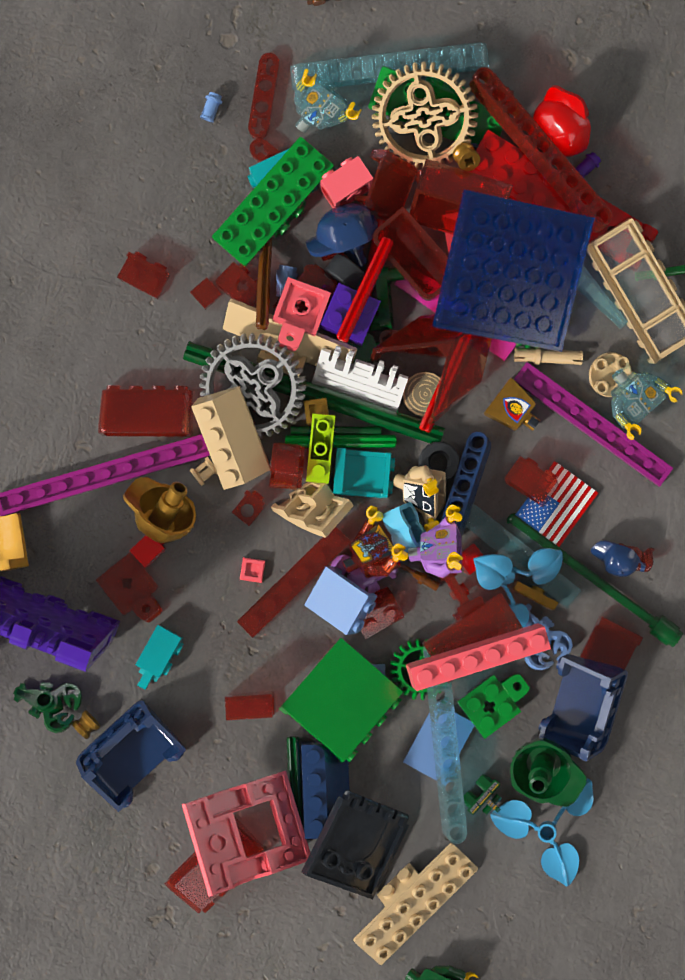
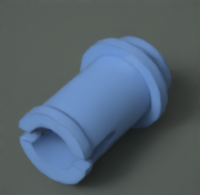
(211, 106)

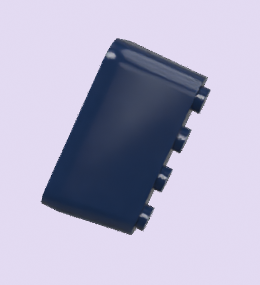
(322, 784)

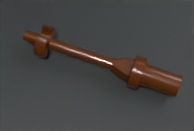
(422, 577)

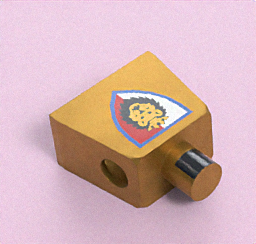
(512, 407)

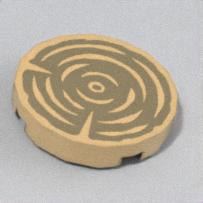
(419, 392)

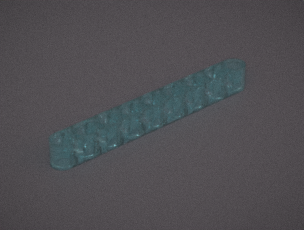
(367, 68)
(441, 754)

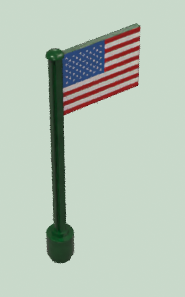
(555, 521)

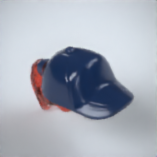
(623, 559)

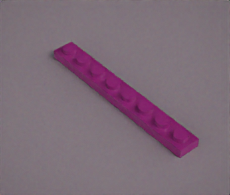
(593, 424)

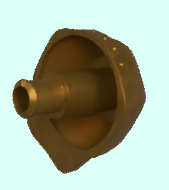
(161, 509)

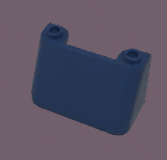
(584, 706)
(128, 754)

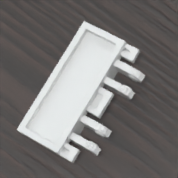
(359, 379)

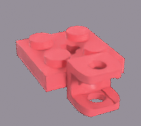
(296, 323)

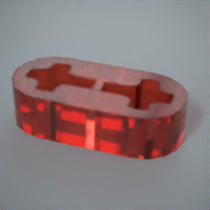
(268, 148)

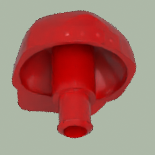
(564, 120)

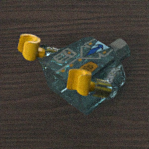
(320, 104)
(637, 397)

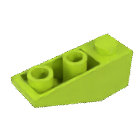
(320, 448)

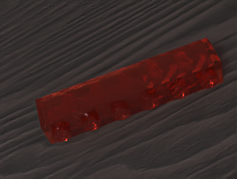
(293, 582)

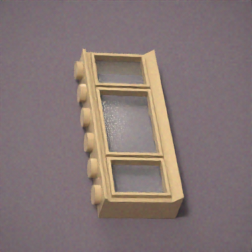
(640, 288)

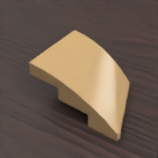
(314, 508)

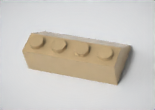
(231, 437)

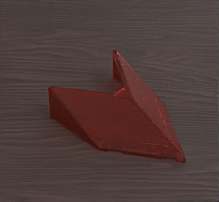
(464, 361)

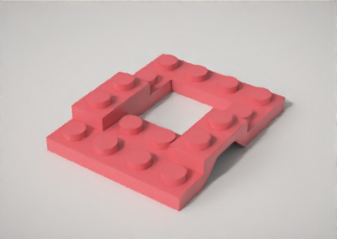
(219, 841)

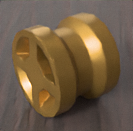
(466, 156)
(86, 724)

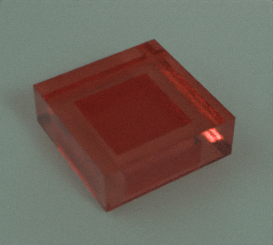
(205, 293)

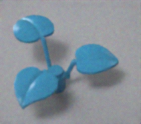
(498, 571)
(557, 862)

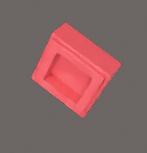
(252, 570)

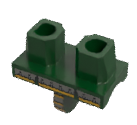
(489, 787)

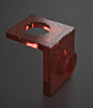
(253, 499)

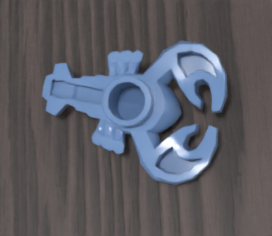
(561, 641)

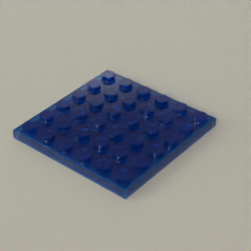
(512, 271)

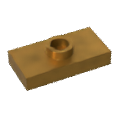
(535, 594)

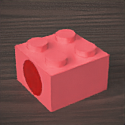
(346, 182)

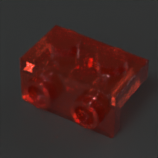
(383, 615)

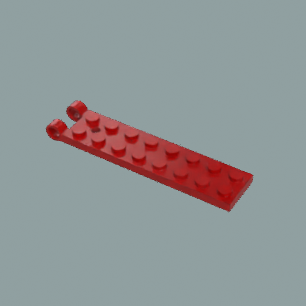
(510, 165)

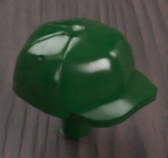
(546, 773)

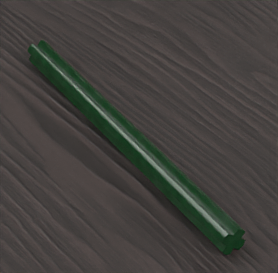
(336, 401)

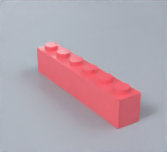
(478, 656)

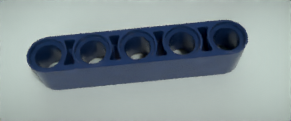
(473, 476)

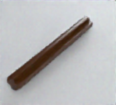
(263, 286)

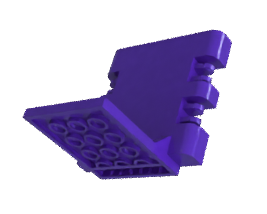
(52, 627)

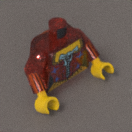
(373, 550)

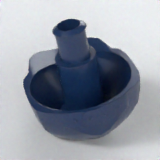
(344, 230)

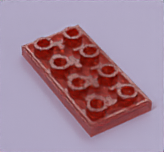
(482, 623)

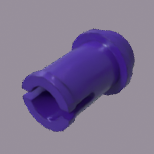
(588, 164)

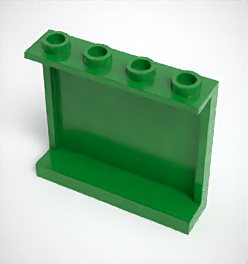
(342, 700)

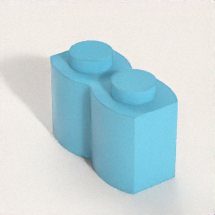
(404, 526)

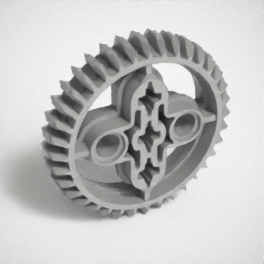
(246, 377)

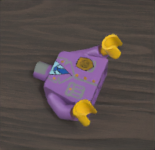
(441, 546)

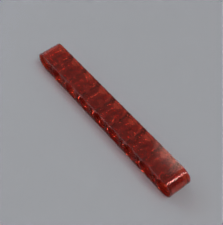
(538, 139)

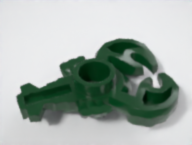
(50, 703)

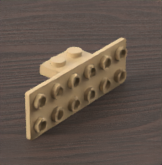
(242, 319)
(412, 900)

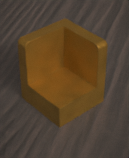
(316, 406)

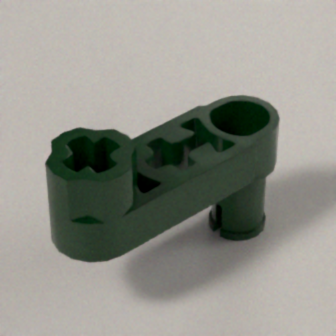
(384, 316)

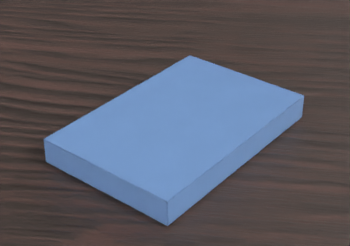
(421, 751)

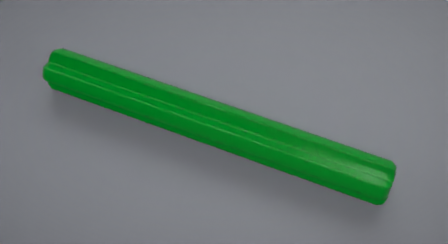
(350, 441)

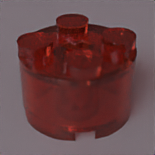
(285, 466)

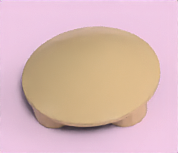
(602, 370)

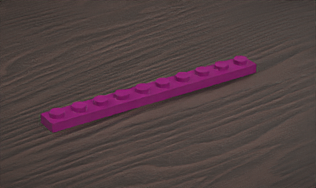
(103, 475)

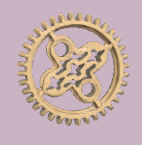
(435, 113)

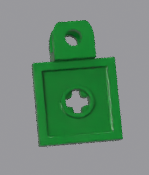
(502, 695)

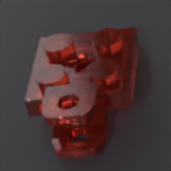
(138, 596)

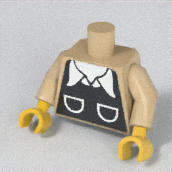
(425, 490)

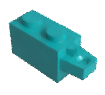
(157, 655)

